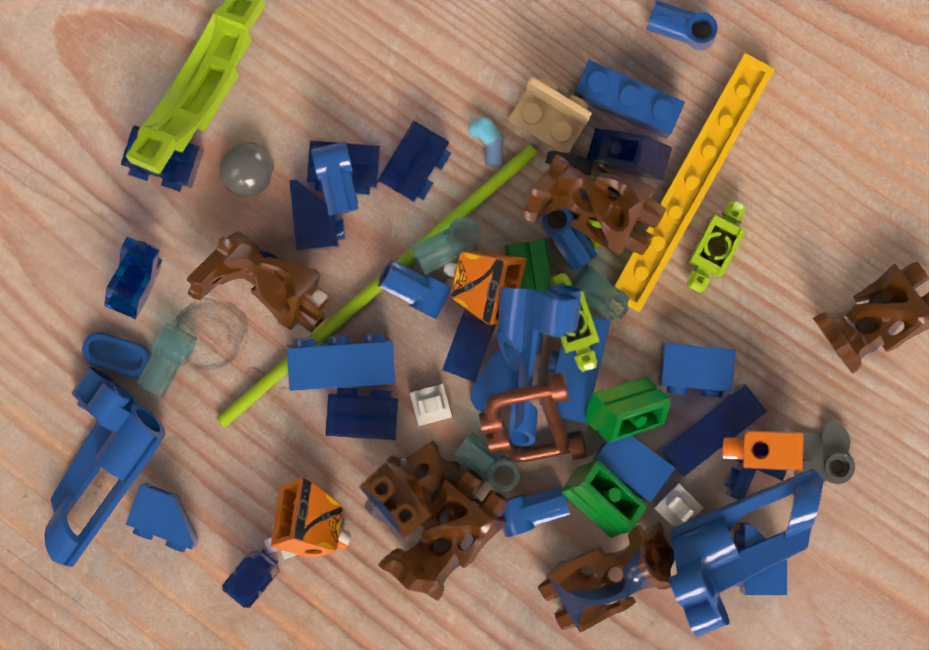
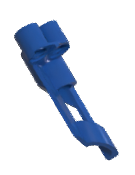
(521, 327)
(118, 443)
(711, 561)

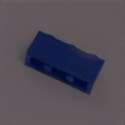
(706, 432)

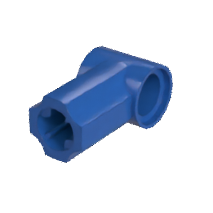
(678, 22)
(334, 170)
(570, 242)
(420, 291)
(527, 511)

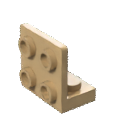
(550, 115)

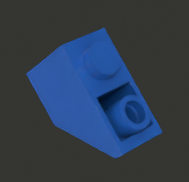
(161, 515)
(769, 582)

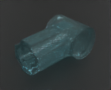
(443, 247)
(601, 294)
(170, 351)
(476, 455)

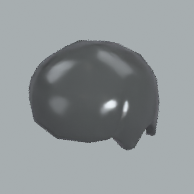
(246, 169)

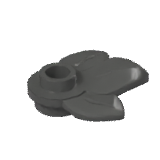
(823, 449)

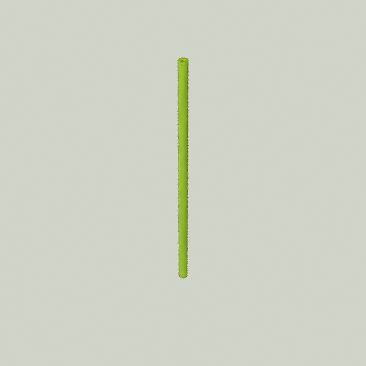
(372, 289)

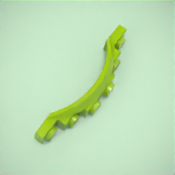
(198, 86)

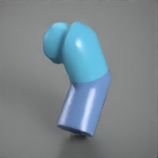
(491, 136)

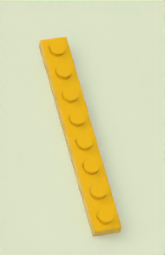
(695, 177)

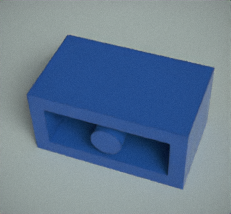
(696, 368)
(635, 466)

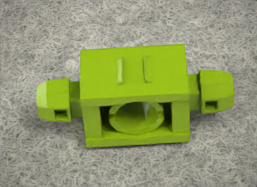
(733, 214)
(585, 357)

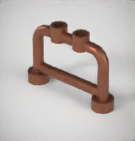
(549, 395)

